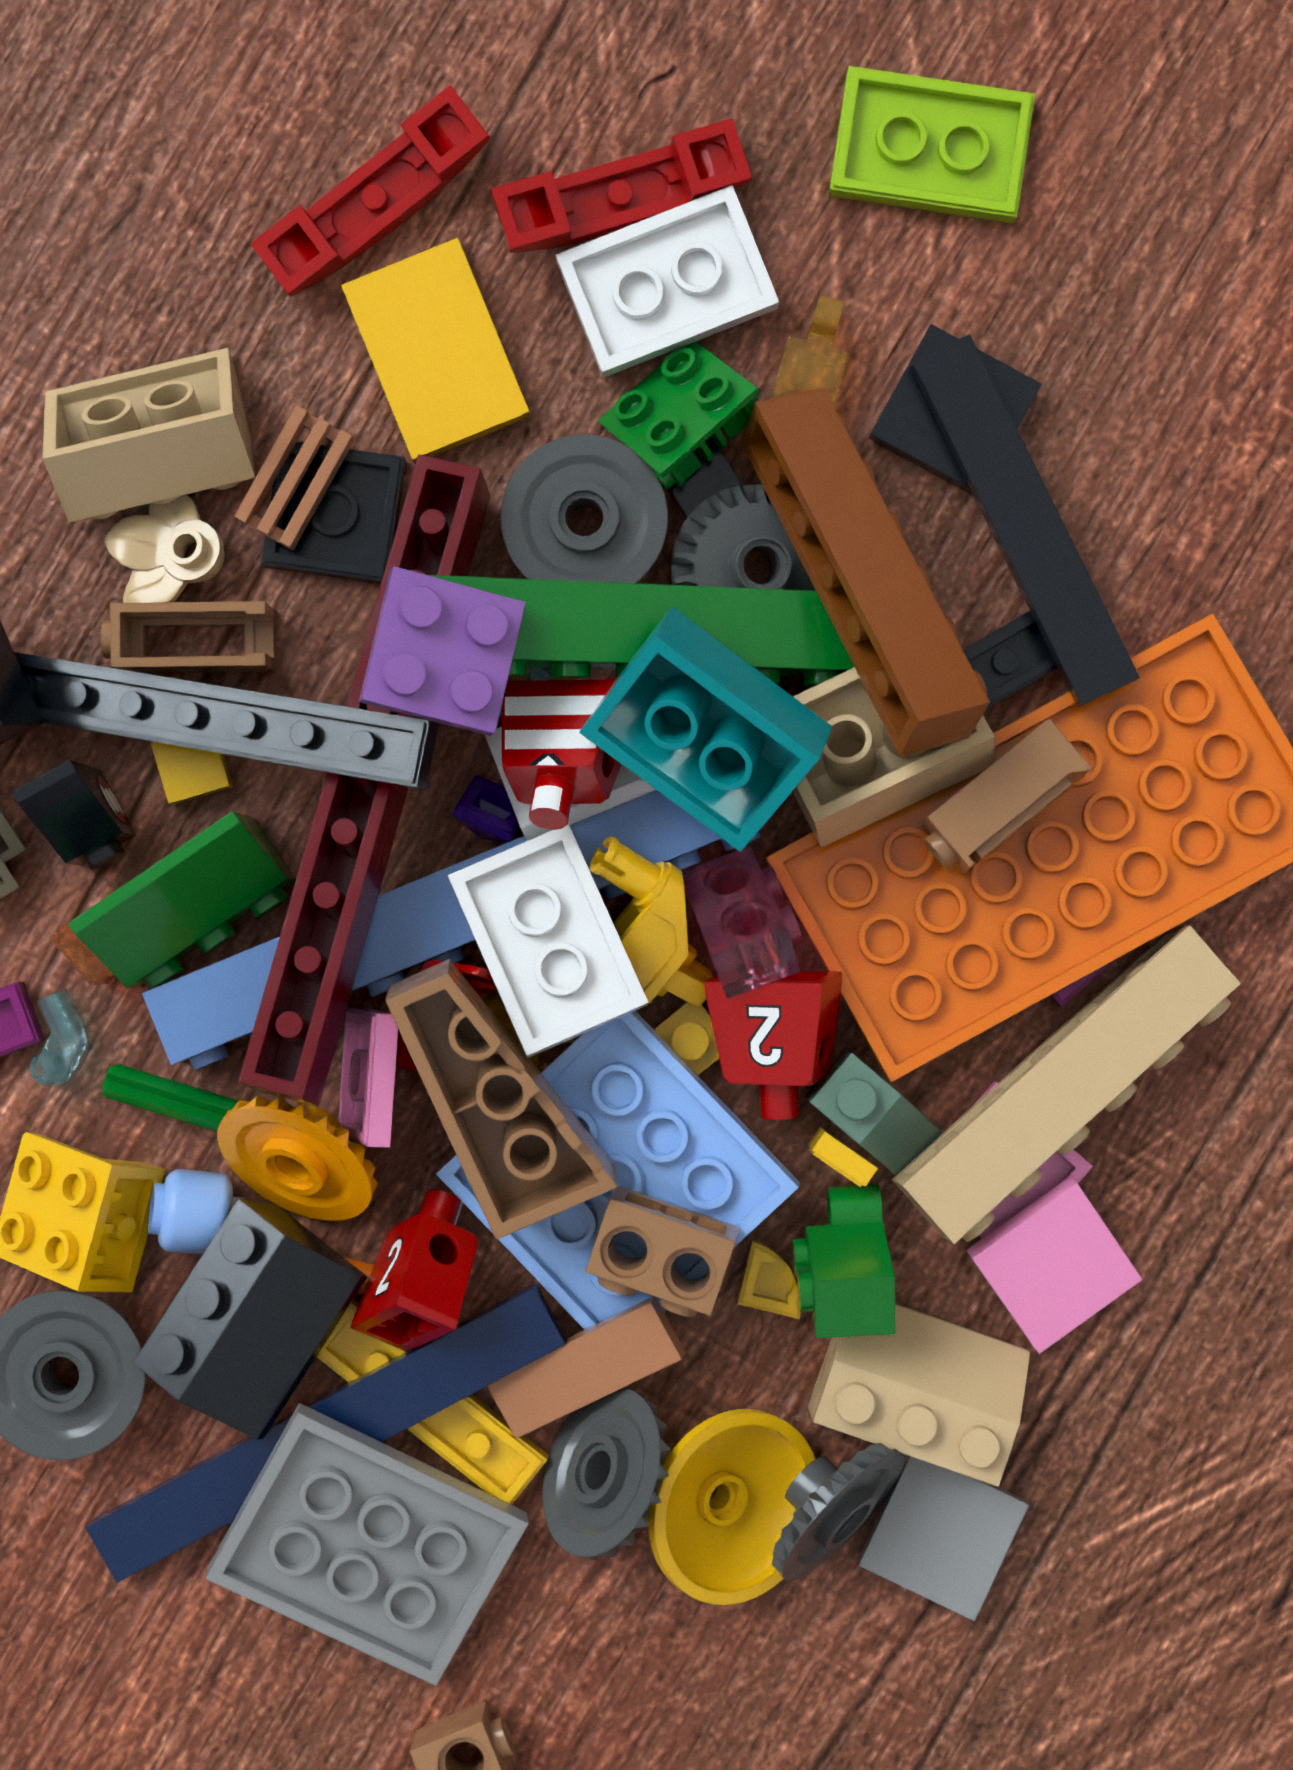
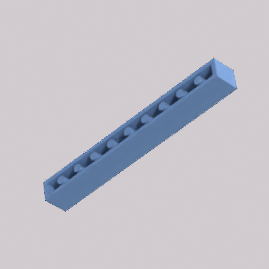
(407, 929)

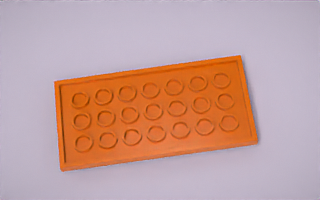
(1167, 822)

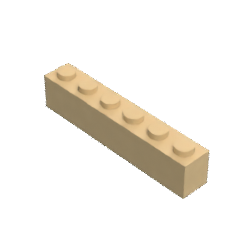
(1067, 1083)

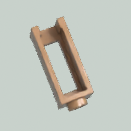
(126, 635)
(1003, 797)

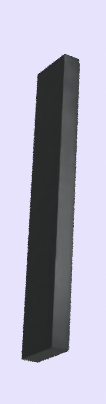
(1024, 521)

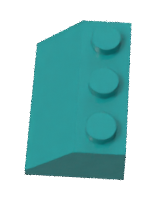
(707, 730)

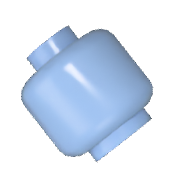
(189, 1209)

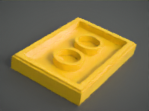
(436, 350)

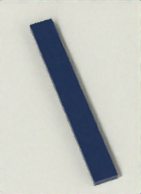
(373, 1404)

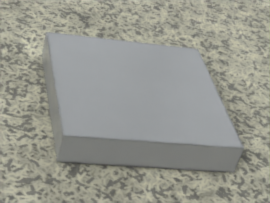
(943, 1535)

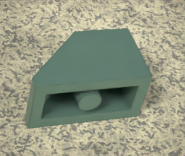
(872, 1113)

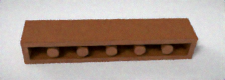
(864, 572)

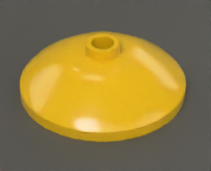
(726, 1544)

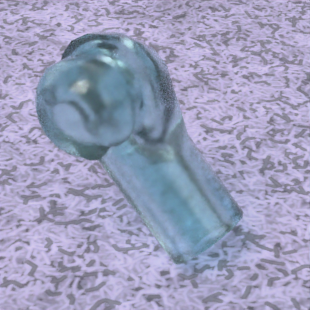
(65, 1044)

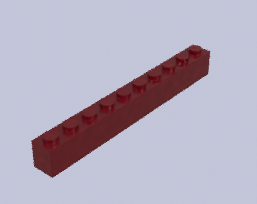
(352, 828)

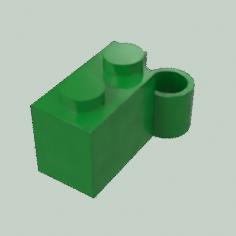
(847, 1267)

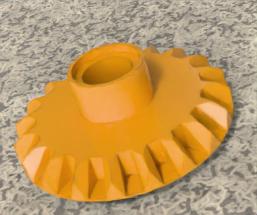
(297, 1158)

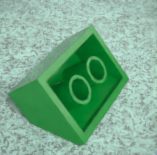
(186, 902)

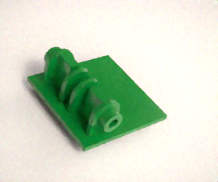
(681, 409)

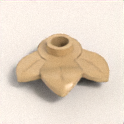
(157, 547)

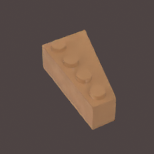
(499, 1111)

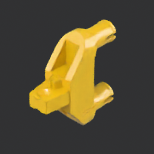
(653, 922)

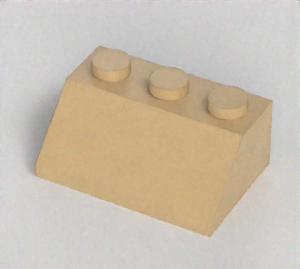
(147, 436)
(861, 770)
(927, 1393)

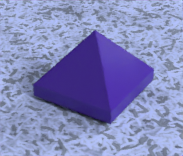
(487, 811)

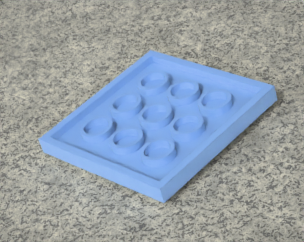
(665, 1142)

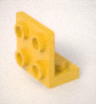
(77, 1215)

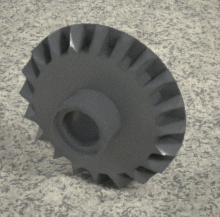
(577, 475)
(723, 531)
(57, 1418)
(604, 1474)
(833, 1506)

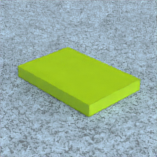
(931, 144)

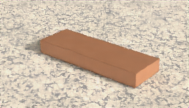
(588, 1367)

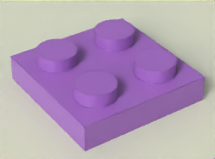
(442, 651)

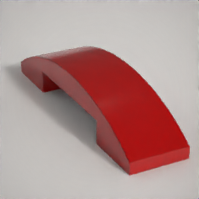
(614, 195)
(375, 197)

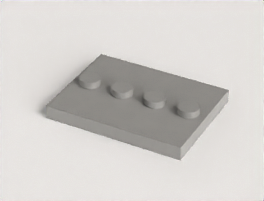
(367, 1545)

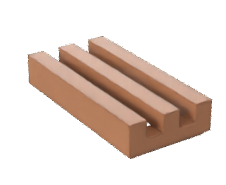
(274, 463)

